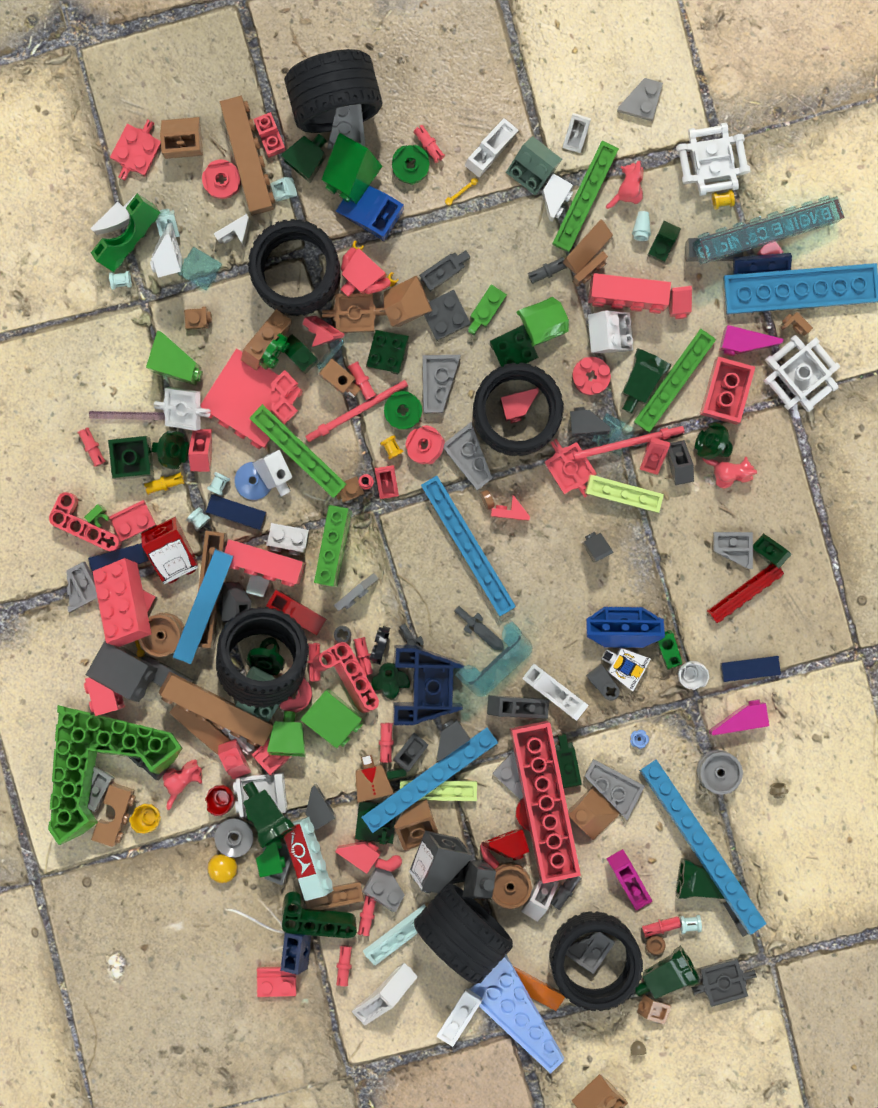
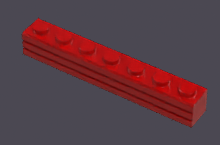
(745, 593)

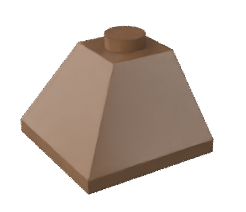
(405, 302)
(593, 813)
(414, 823)

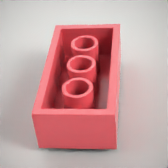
(629, 292)
(265, 562)
(121, 602)

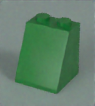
(350, 169)

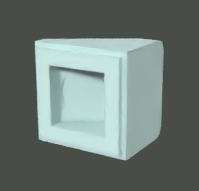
(283, 189)
(257, 586)

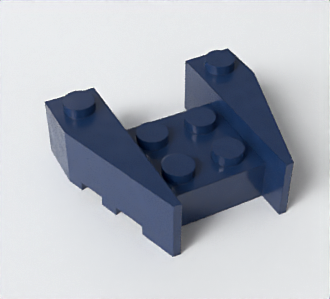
(430, 685)

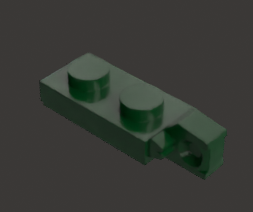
(567, 762)

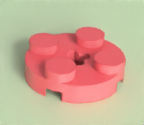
(229, 171)
(595, 386)
(429, 454)
(302, 698)

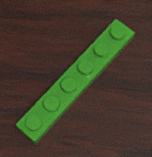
(585, 196)
(674, 380)
(298, 451)

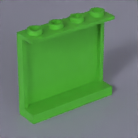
(333, 546)

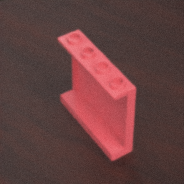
(239, 394)

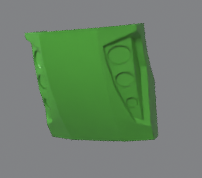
(544, 320)

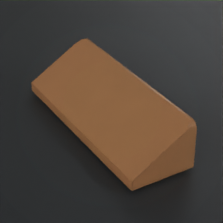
(588, 247)

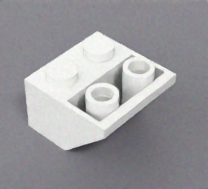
(610, 332)

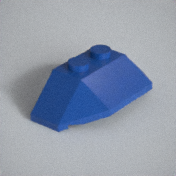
(625, 627)

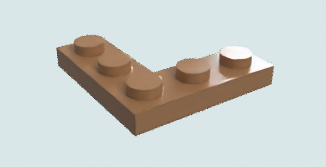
(340, 896)

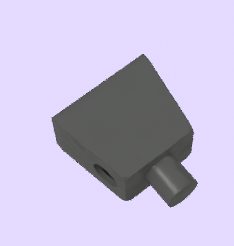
(479, 880)

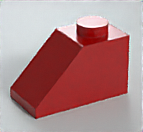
(509, 844)

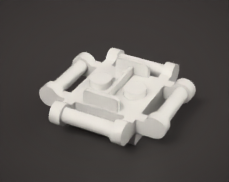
(713, 159)
(802, 373)

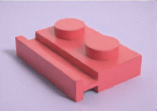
(132, 520)
(270, 763)
(275, 983)

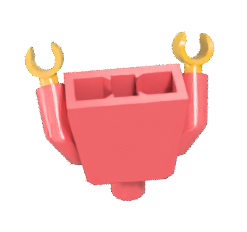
(363, 273)

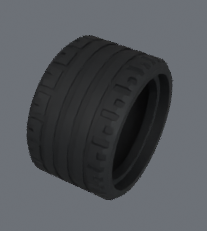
(331, 82)
(287, 231)
(525, 373)
(261, 622)
(463, 934)
(604, 997)

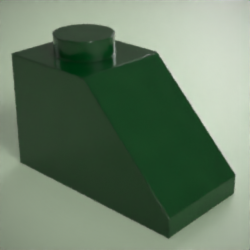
(300, 354)

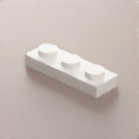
(459, 1017)

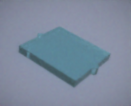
(199, 268)
(330, 353)
(619, 432)

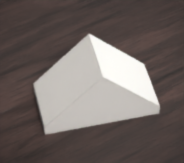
(576, 133)

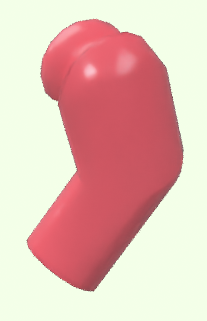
(488, 857)
(389, 865)

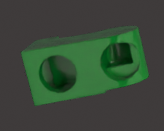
(669, 650)

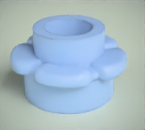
(634, 739)

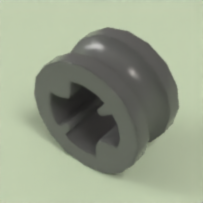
(345, 628)

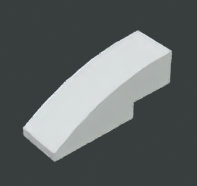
(491, 147)
(113, 220)

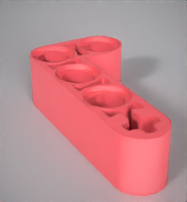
(86, 527)
(349, 679)

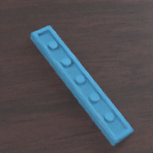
(203, 606)

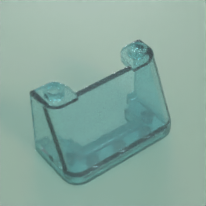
(485, 681)

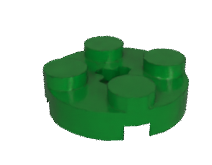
(421, 164)
(273, 351)
(395, 402)

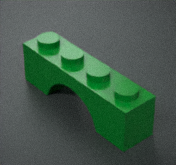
(113, 251)
(270, 860)

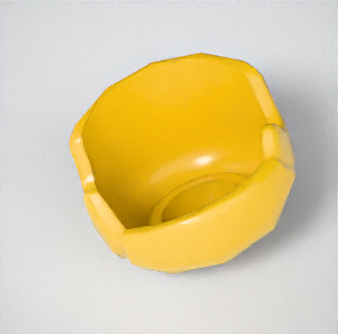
(145, 818)
(222, 868)

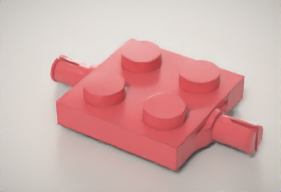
(135, 150)
(568, 472)

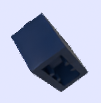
(295, 953)

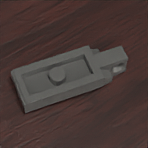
(444, 270)

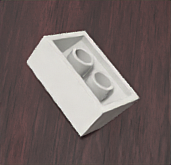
(167, 254)

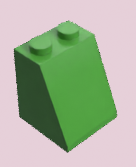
(172, 362)
(332, 719)

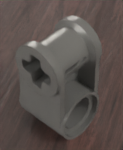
(601, 680)

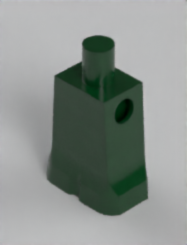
(643, 378)
(266, 816)
(695, 882)
(669, 975)

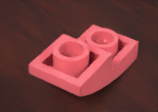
(269, 134)

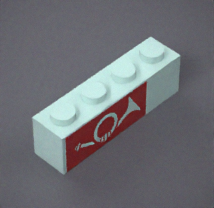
(308, 860)

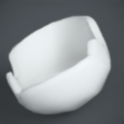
(693, 675)

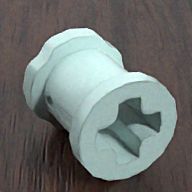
(120, 280)
(218, 483)
(684, 921)

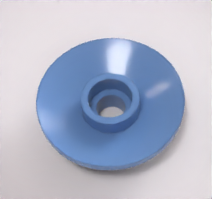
(243, 485)

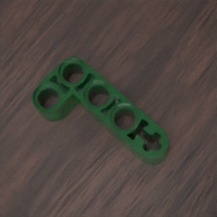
(315, 921)

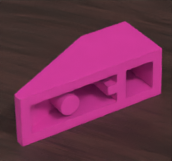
(740, 341)
(746, 717)
(629, 879)

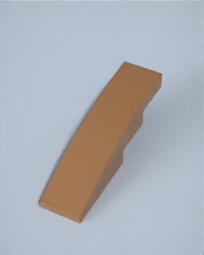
(203, 730)

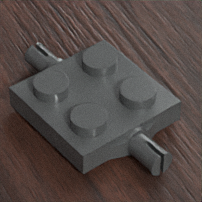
(724, 982)

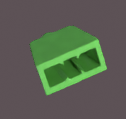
(287, 737)

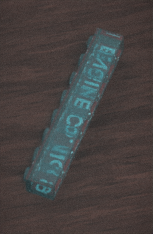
(768, 230)

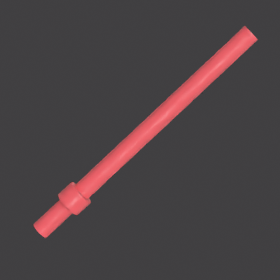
(324, 429)
(663, 434)

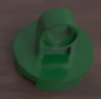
(713, 441)
(171, 449)
(266, 659)

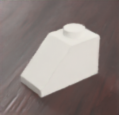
(539, 899)

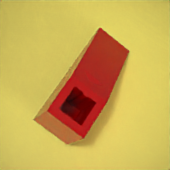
(303, 615)

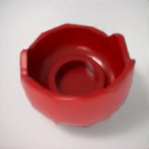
(219, 800)

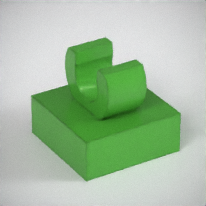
(95, 514)

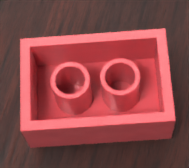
(727, 390)

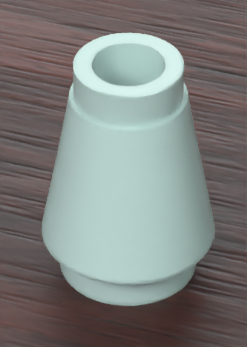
(642, 227)

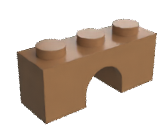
(254, 350)
(110, 831)

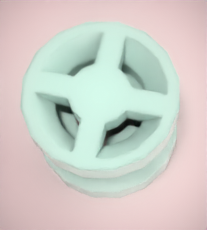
(198, 519)

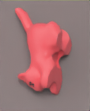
(630, 188)
(727, 472)
(176, 781)

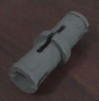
(547, 270)
(565, 891)

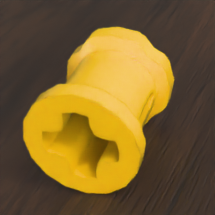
(723, 199)
(391, 447)

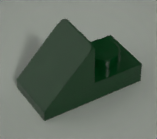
(664, 241)
(771, 551)

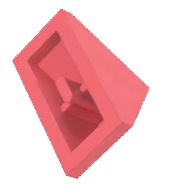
(386, 482)

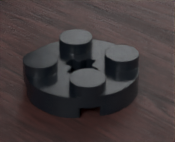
(378, 650)

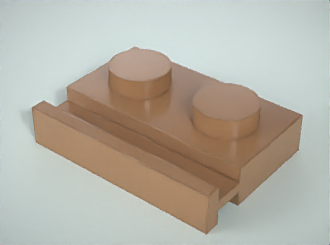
(585, 274)

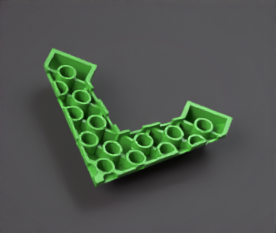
(78, 741)

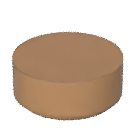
(487, 499)
(655, 944)

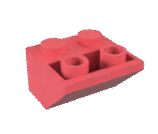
(102, 698)

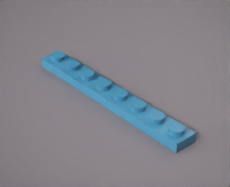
(468, 546)
(429, 780)

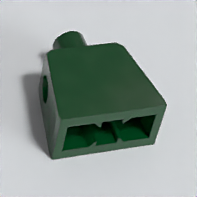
(305, 156)

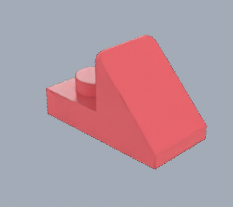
(324, 332)
(654, 455)
(517, 511)

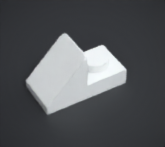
(238, 227)

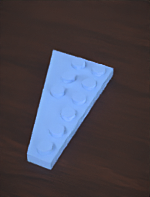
(515, 1012)

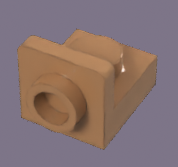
(197, 318)
(799, 324)
(351, 490)
(653, 1009)

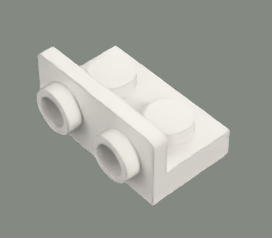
(287, 538)

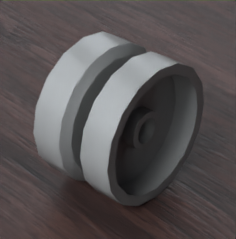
(730, 768)

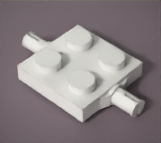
(182, 408)

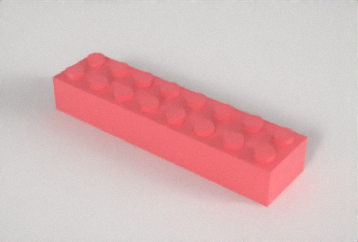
(545, 802)

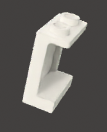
(272, 784)

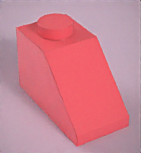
(680, 302)
(517, 405)
(200, 450)
(233, 759)
(360, 854)

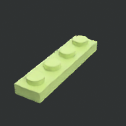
(624, 493)
(450, 791)

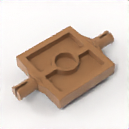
(354, 313)

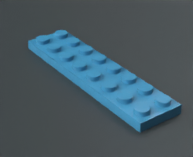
(801, 288)

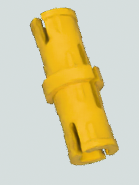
(164, 483)

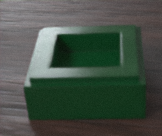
(396, 773)

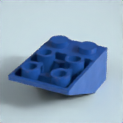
(373, 212)

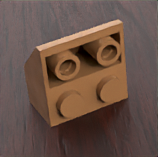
(181, 138)
(599, 1094)

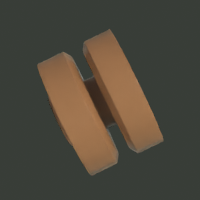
(172, 629)
(521, 890)

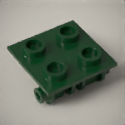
(514, 347)
(387, 351)
(383, 835)

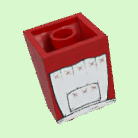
(169, 551)

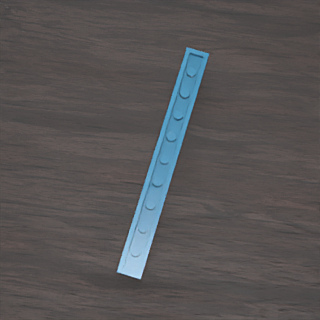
(703, 847)

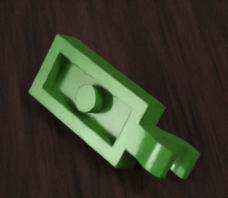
(486, 308)

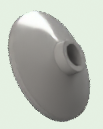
(231, 847)

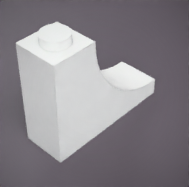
(385, 995)

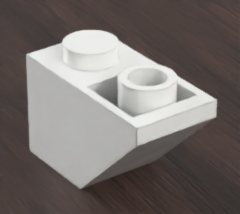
(555, 194)

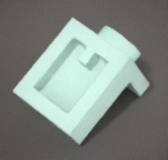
(164, 218)

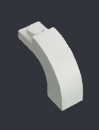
(555, 692)

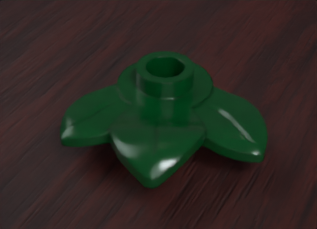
(390, 683)

